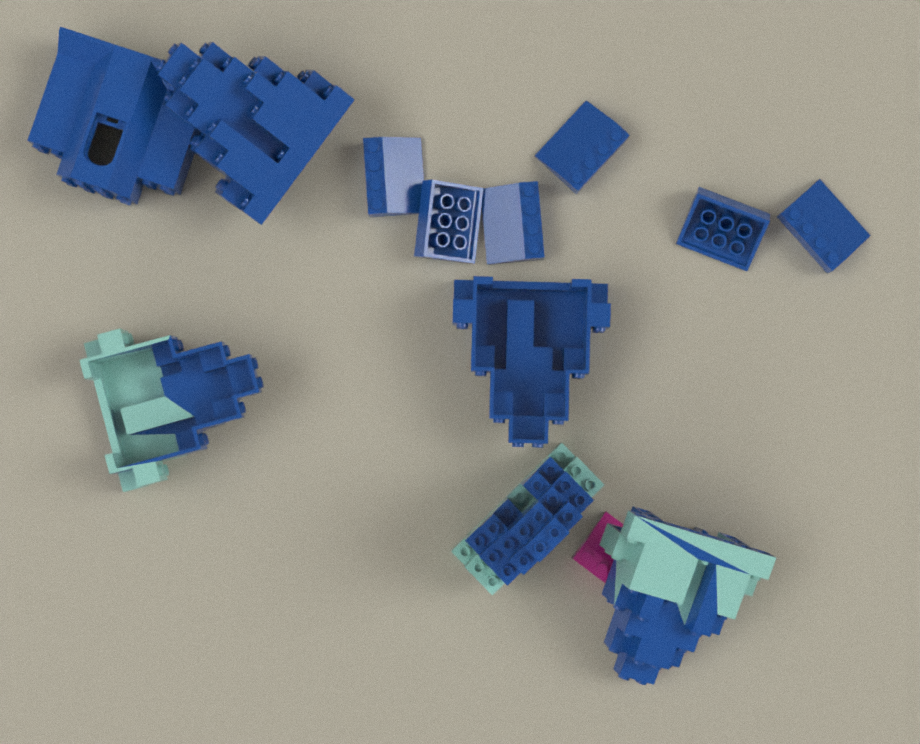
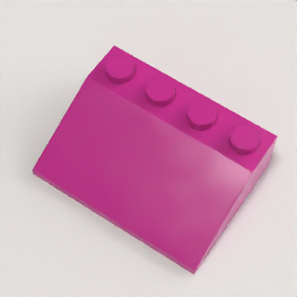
(591, 554)

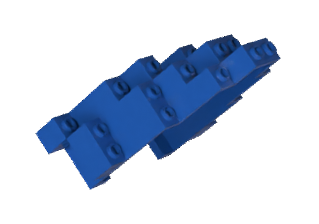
(252, 121)
(530, 345)

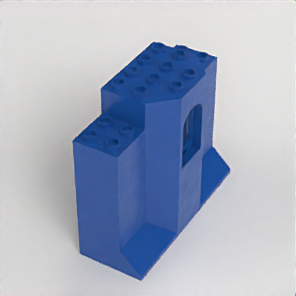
(105, 81)

